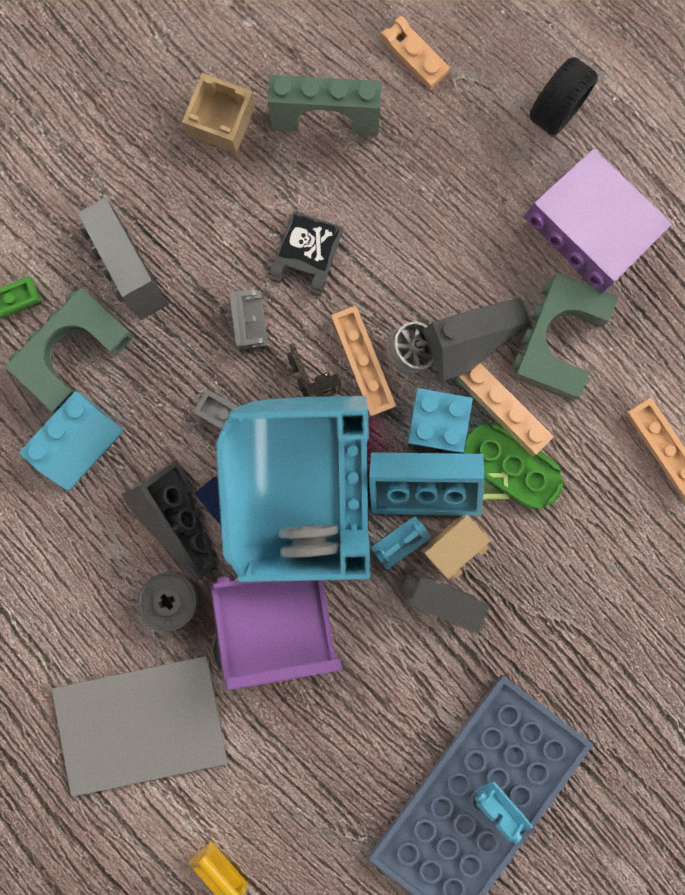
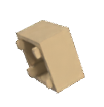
(219, 113)
(456, 546)

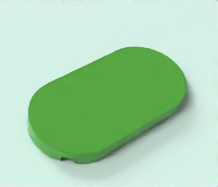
(531, 480)

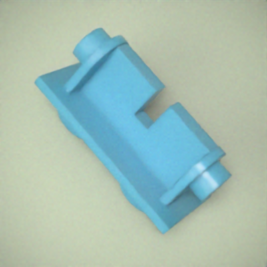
(401, 542)
(496, 804)

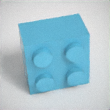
(439, 421)

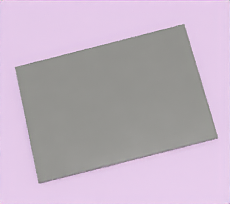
(139, 726)

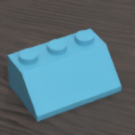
(71, 441)

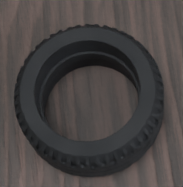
(563, 95)

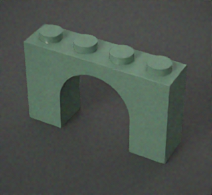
(297, 94)
(34, 361)
(537, 363)

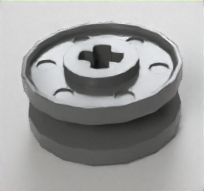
(154, 593)

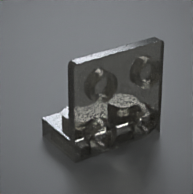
(324, 384)

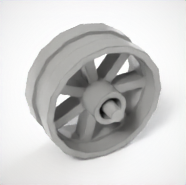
(412, 348)

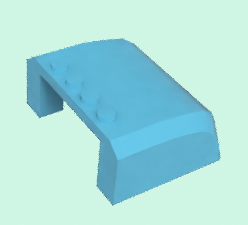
(294, 468)

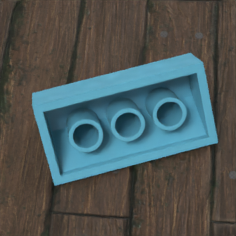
(426, 483)

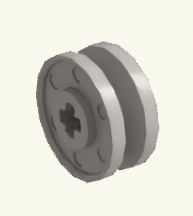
(309, 540)

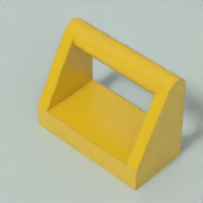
(218, 871)

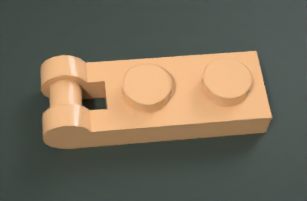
(415, 53)

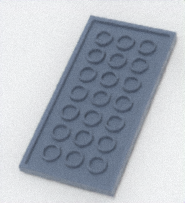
(440, 835)

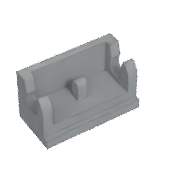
(248, 319)

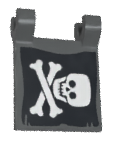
(307, 248)

